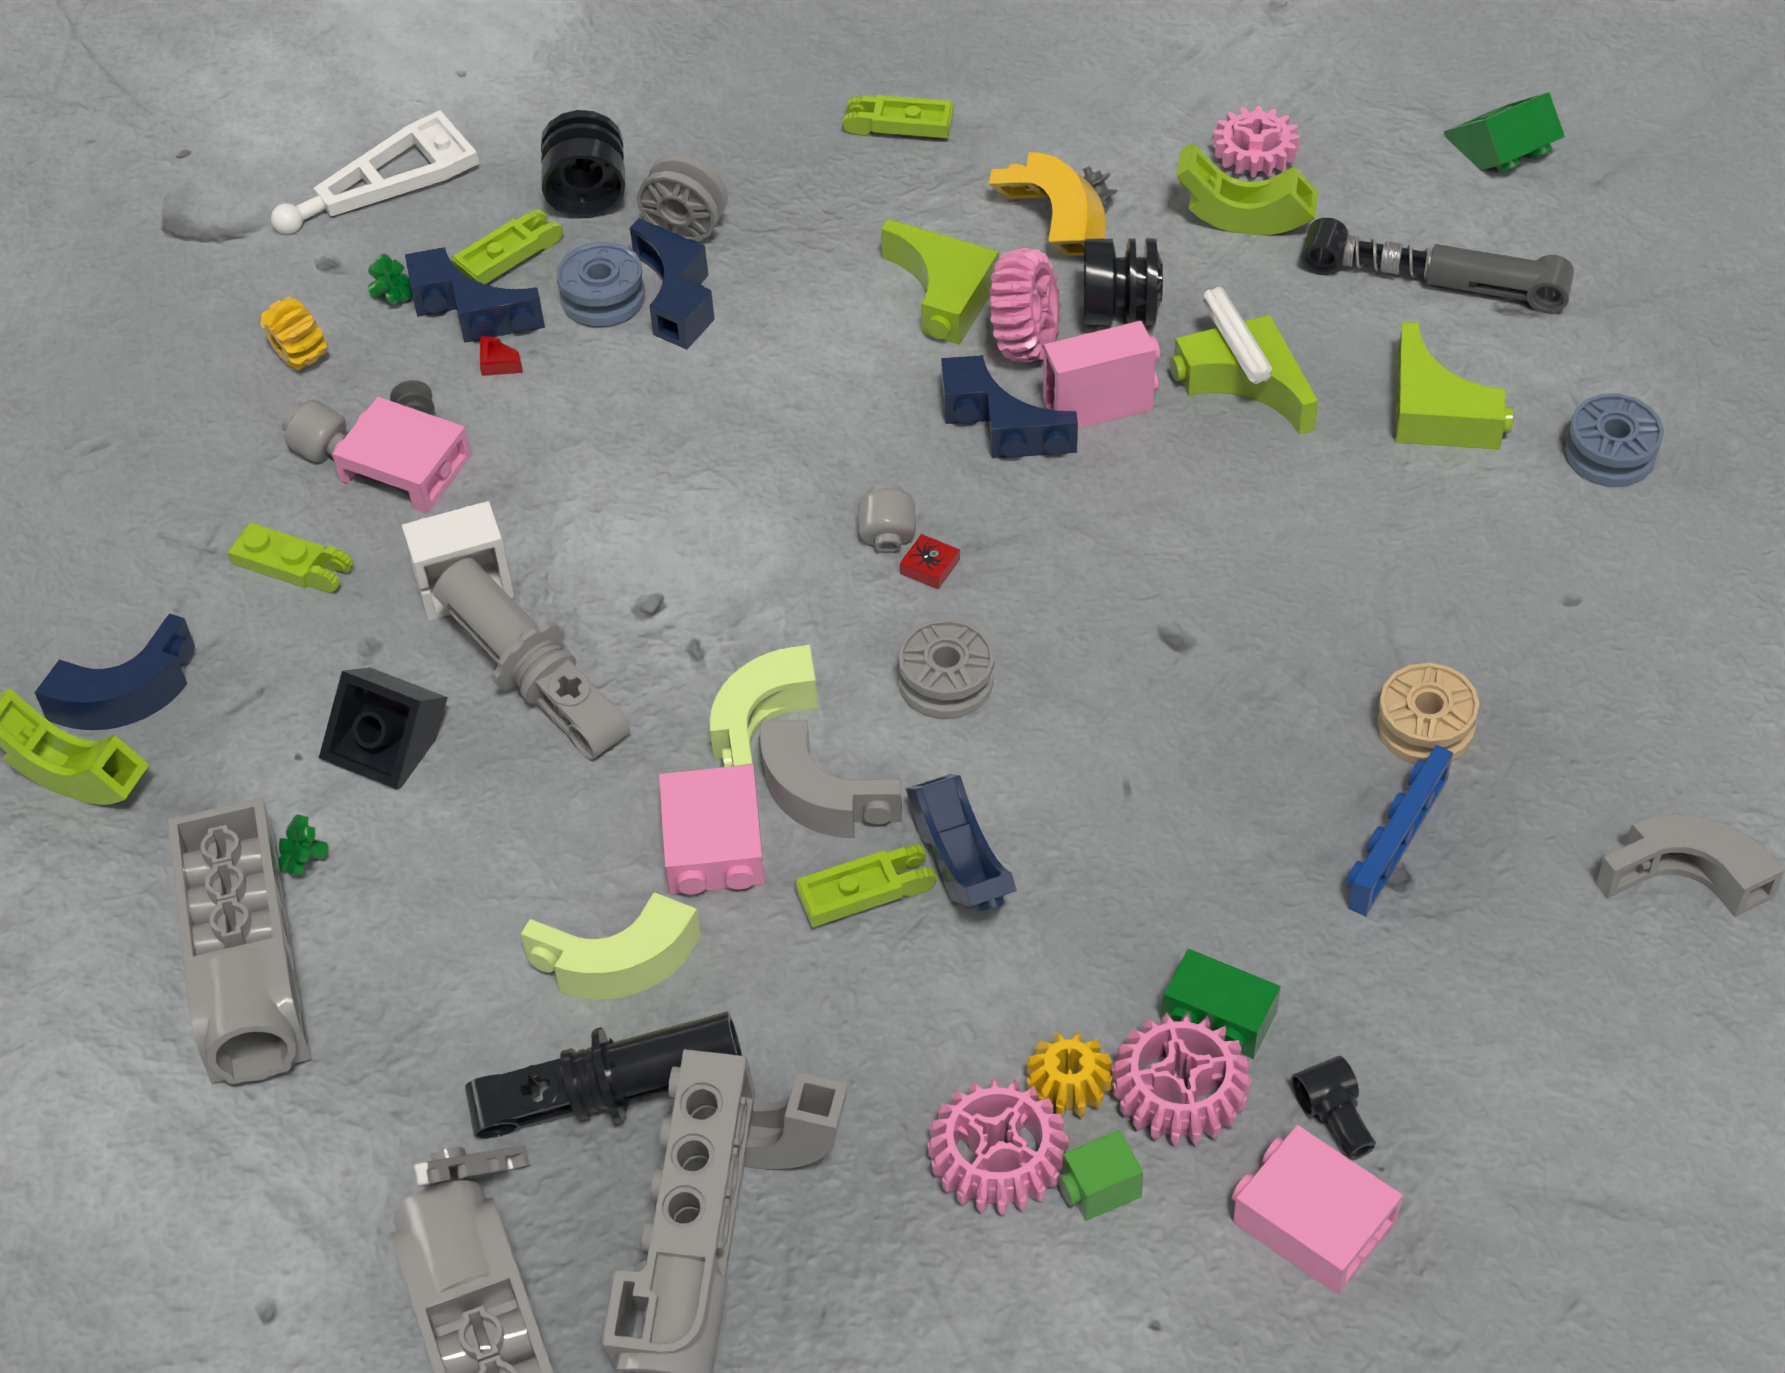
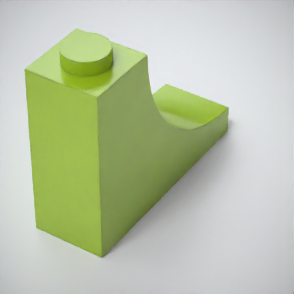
(951, 272)
(1209, 366)
(1440, 405)

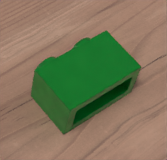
(1226, 996)

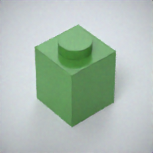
(1101, 1175)

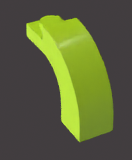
(1245, 206)
(71, 766)

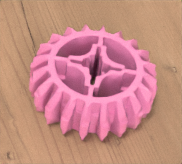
(1024, 304)
(1161, 1098)
(995, 1121)

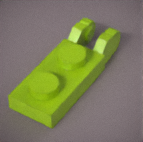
(899, 116)
(507, 246)
(289, 558)
(864, 884)

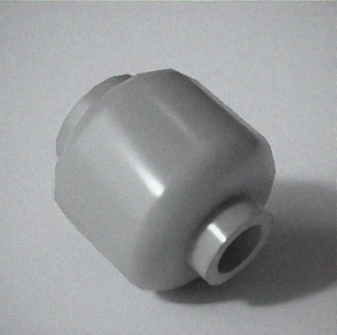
(313, 430)
(886, 517)

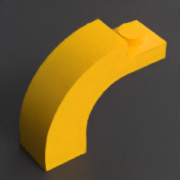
(1075, 203)

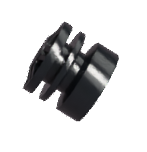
(582, 164)
(1121, 281)

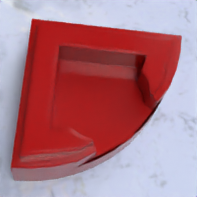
(498, 358)

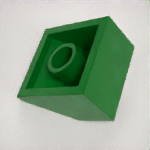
(1509, 133)

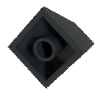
(381, 725)

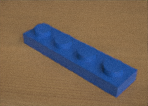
(1405, 817)

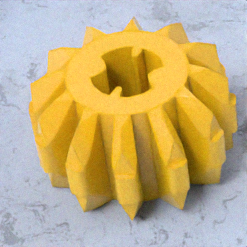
(293, 333)
(1070, 1073)

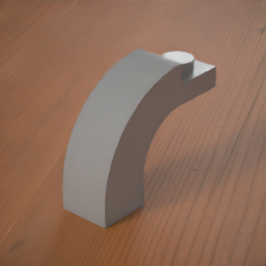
(814, 797)
(1695, 848)
(798, 1127)

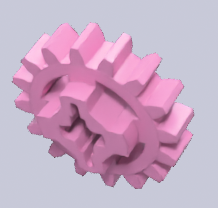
(1256, 141)

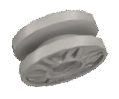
(682, 196)
(946, 668)

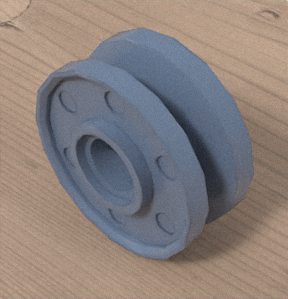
(601, 284)
(1614, 440)

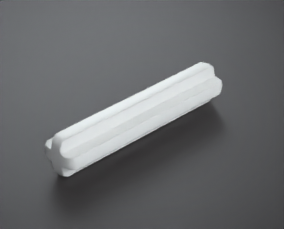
(1237, 335)

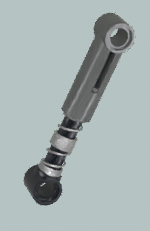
(1541, 282)

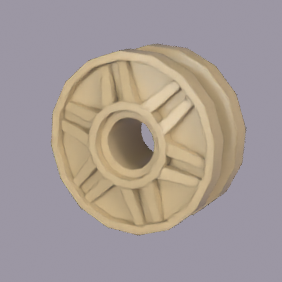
(1427, 708)

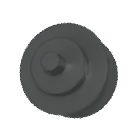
(1097, 181)
(413, 395)

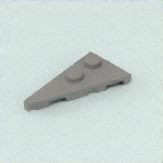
(455, 1165)

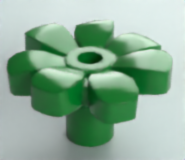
(389, 280)
(299, 846)

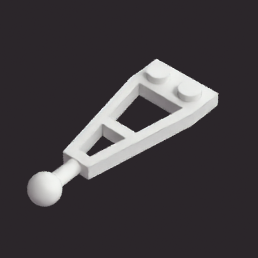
(433, 136)

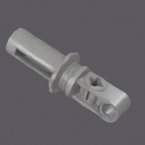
(530, 658)

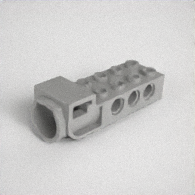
(236, 943)
(686, 1262)
(466, 1283)

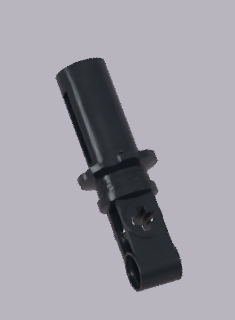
(593, 1078)

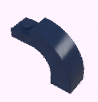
(119, 694)

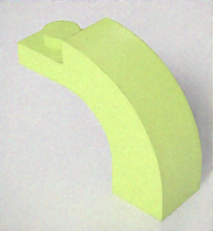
(756, 692)
(619, 963)

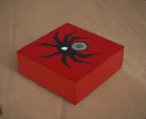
(929, 561)

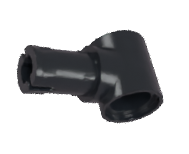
(1331, 1093)

